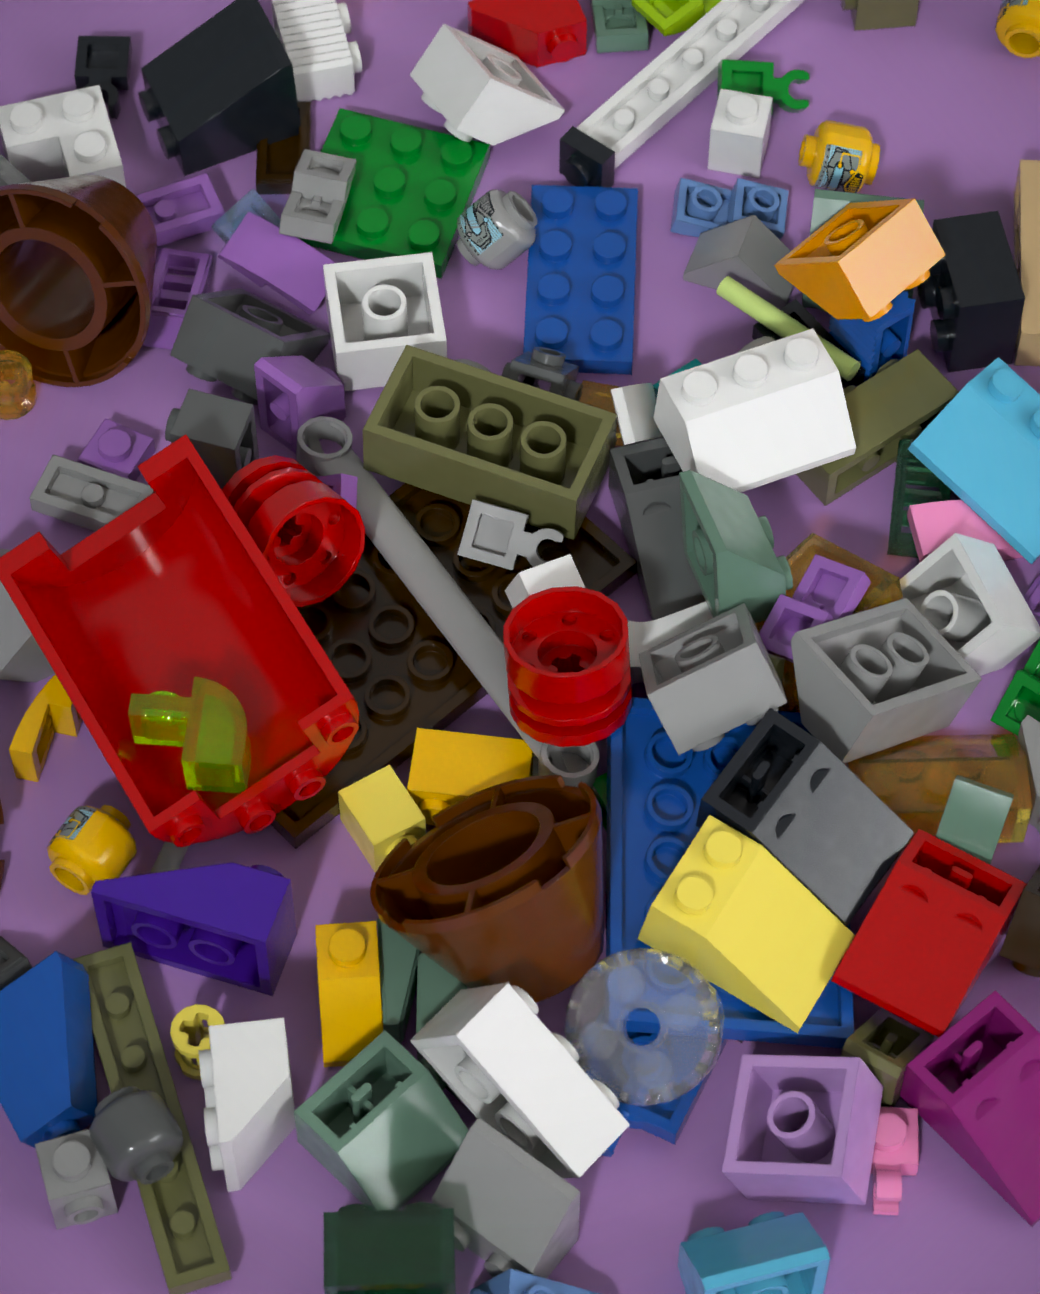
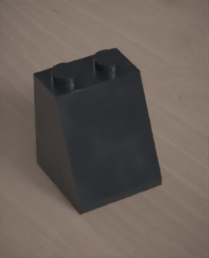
(221, 89)

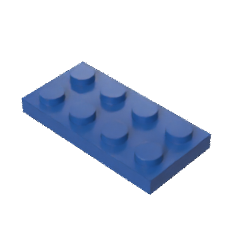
(583, 276)

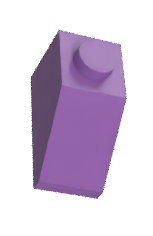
(292, 393)

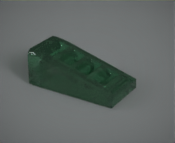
(911, 472)

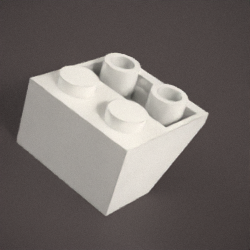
(246, 1096)

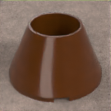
(75, 277)
(503, 886)

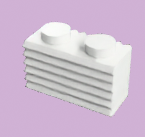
(317, 46)

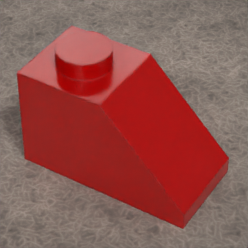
(531, 29)

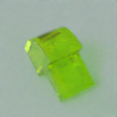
(208, 728)

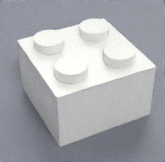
(379, 310)

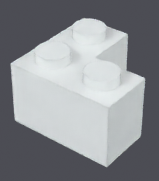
(61, 136)

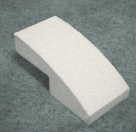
(635, 413)

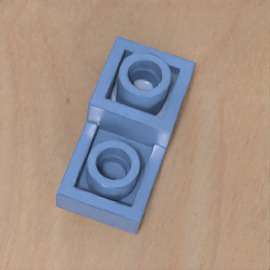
(706, 207)

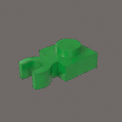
(758, 79)

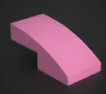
(937, 521)

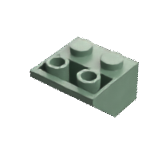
(381, 1125)

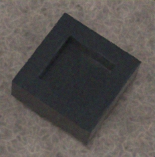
(585, 160)

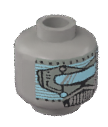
(496, 229)

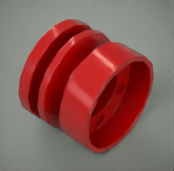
(299, 526)
(568, 666)

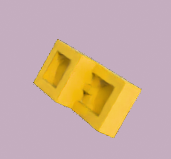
(48, 714)

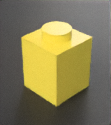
(380, 814)

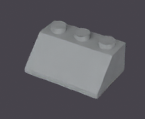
(878, 679)

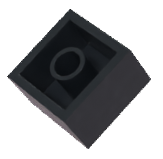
(973, 293)

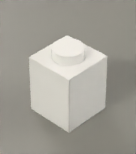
(739, 133)

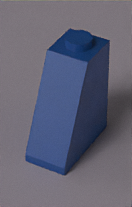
(47, 1051)

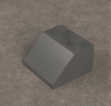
(233, 330)

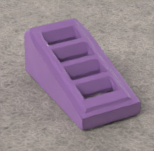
(173, 293)

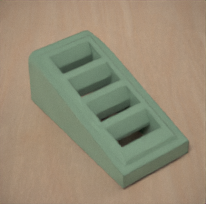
(398, 979)

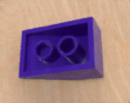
(204, 920)

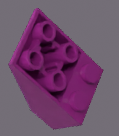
(984, 1098)

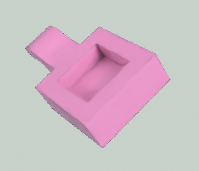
(893, 1156)

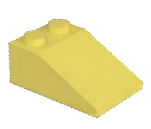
(747, 925)

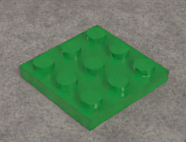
(403, 189)

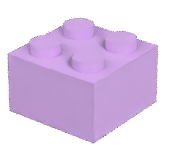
(803, 1129)

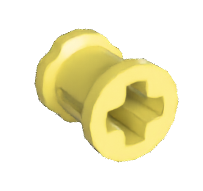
(186, 1034)

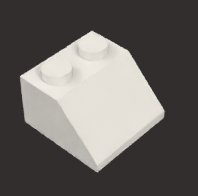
(482, 89)
(972, 602)

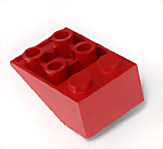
(930, 933)

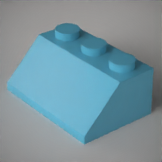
(990, 453)

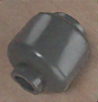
(136, 1135)

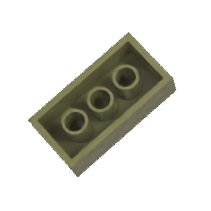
(489, 440)

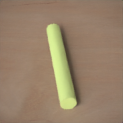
(780, 322)

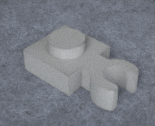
(499, 536)

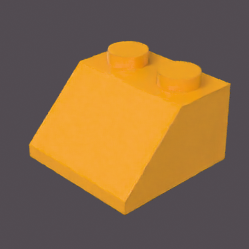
(864, 258)

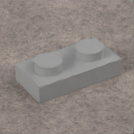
(84, 493)

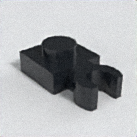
(104, 63)

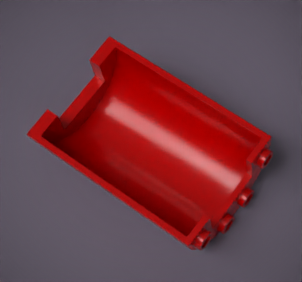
(177, 598)

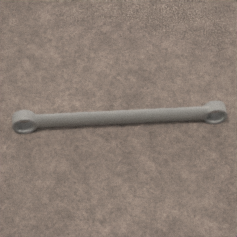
(431, 585)

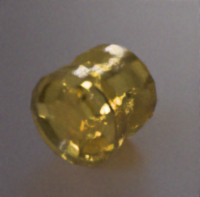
(19, 397)

